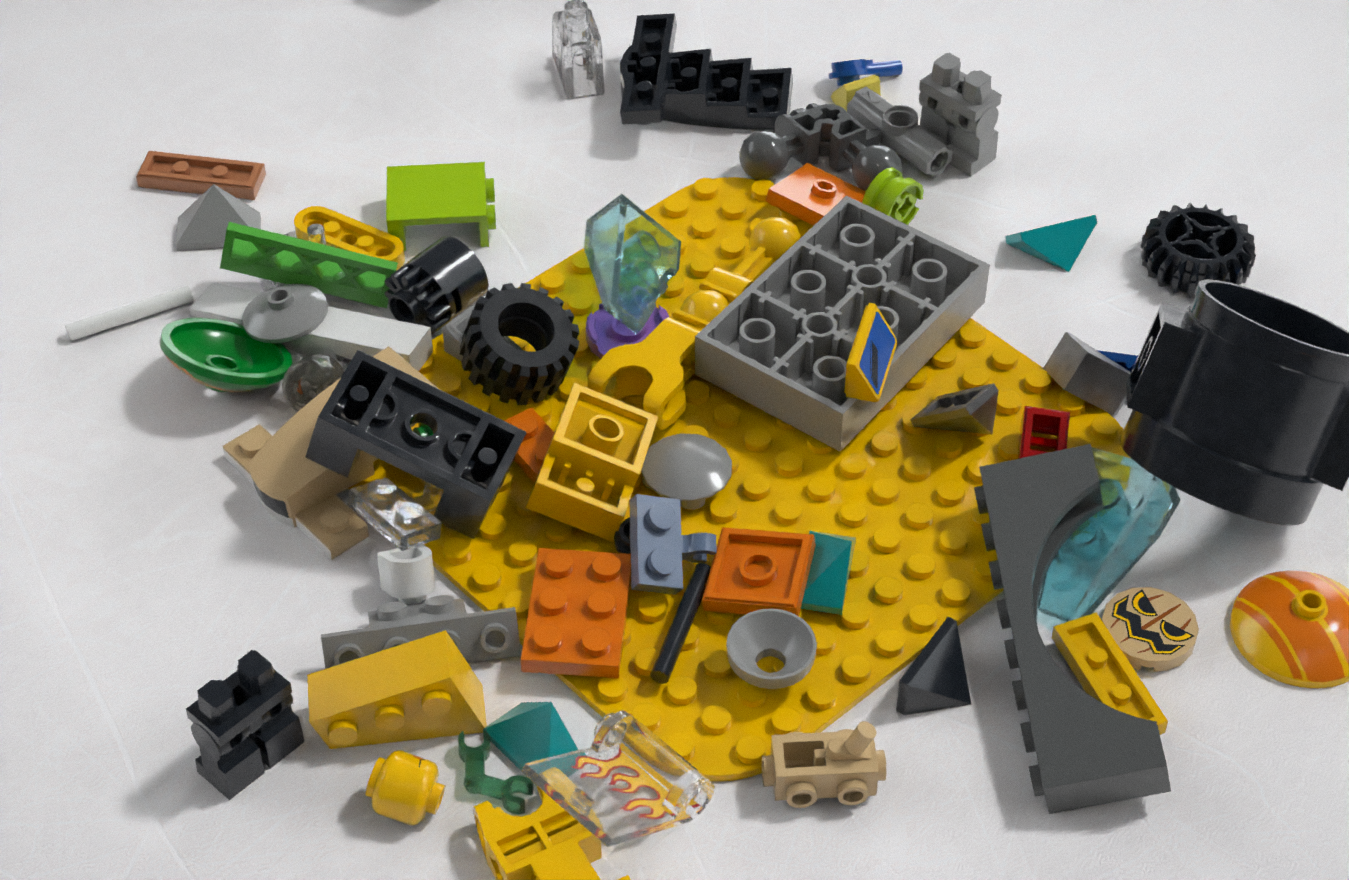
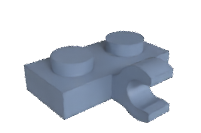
(660, 547)

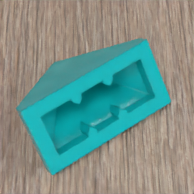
(1055, 243)
(829, 573)
(530, 733)

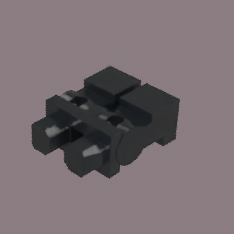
(243, 724)

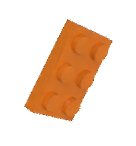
(577, 613)

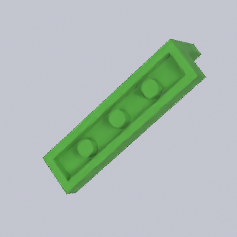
(306, 262)

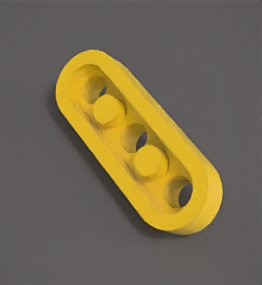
(350, 234)

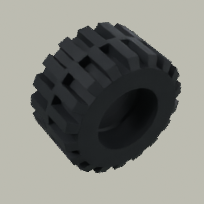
(523, 315)

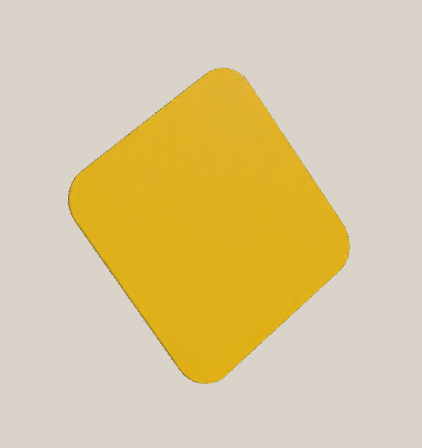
(891, 487)

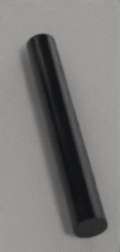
(681, 624)

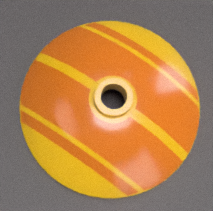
(1294, 628)

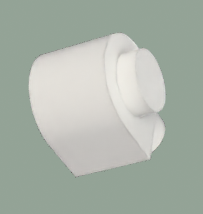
(407, 573)

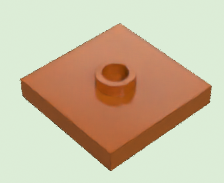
(811, 193)
(758, 571)

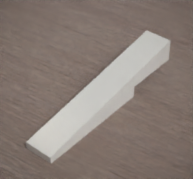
(338, 334)

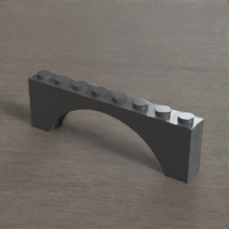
(1081, 745)

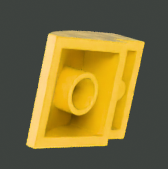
(593, 462)

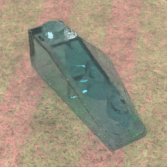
(1110, 541)

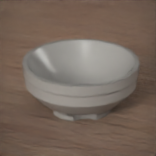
(775, 635)

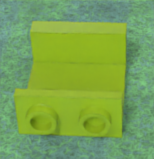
(439, 196)

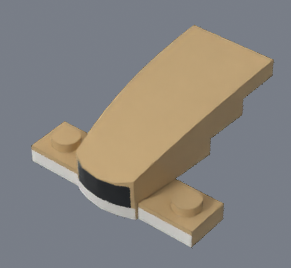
(299, 488)

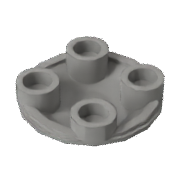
(687, 468)

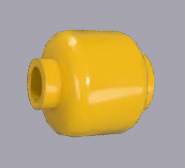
(405, 787)

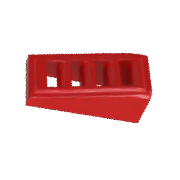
(1044, 422)

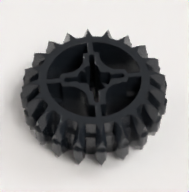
(1197, 246)

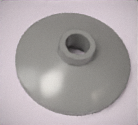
(285, 313)

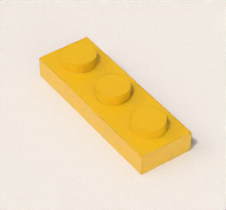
(1105, 669)

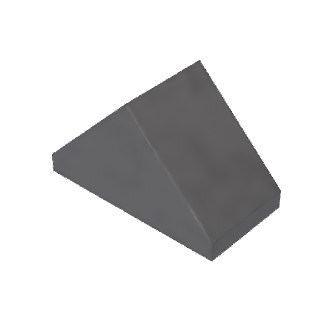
(1088, 374)

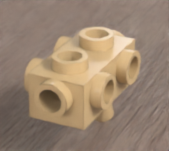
(824, 766)

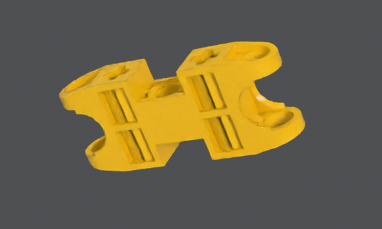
(537, 845)

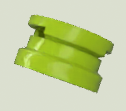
(894, 195)

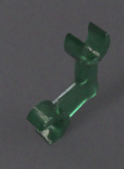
(478, 783)

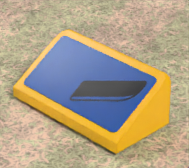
(870, 356)

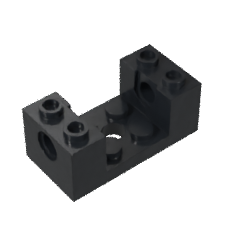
(374, 415)

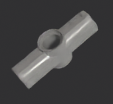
(900, 131)

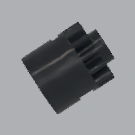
(437, 284)

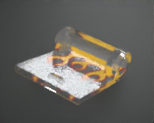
(623, 782)

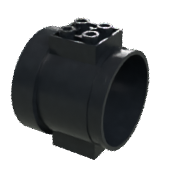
(1242, 403)

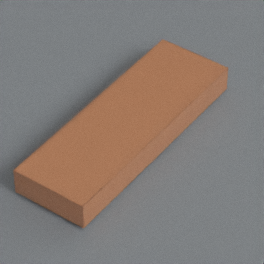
(199, 173)

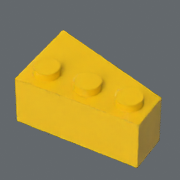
(397, 695)

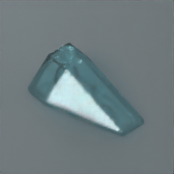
(630, 260)

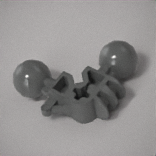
(815, 133)

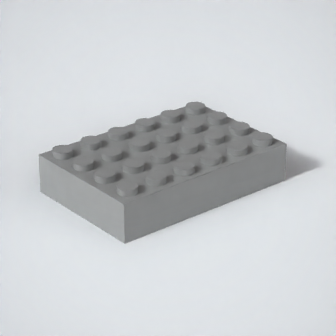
(796, 324)

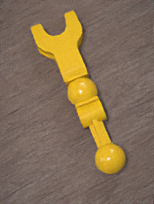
(667, 355)

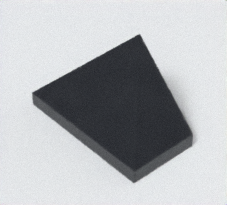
(936, 676)

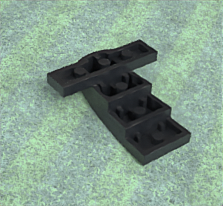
(693, 87)

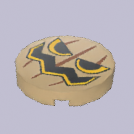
(1151, 627)

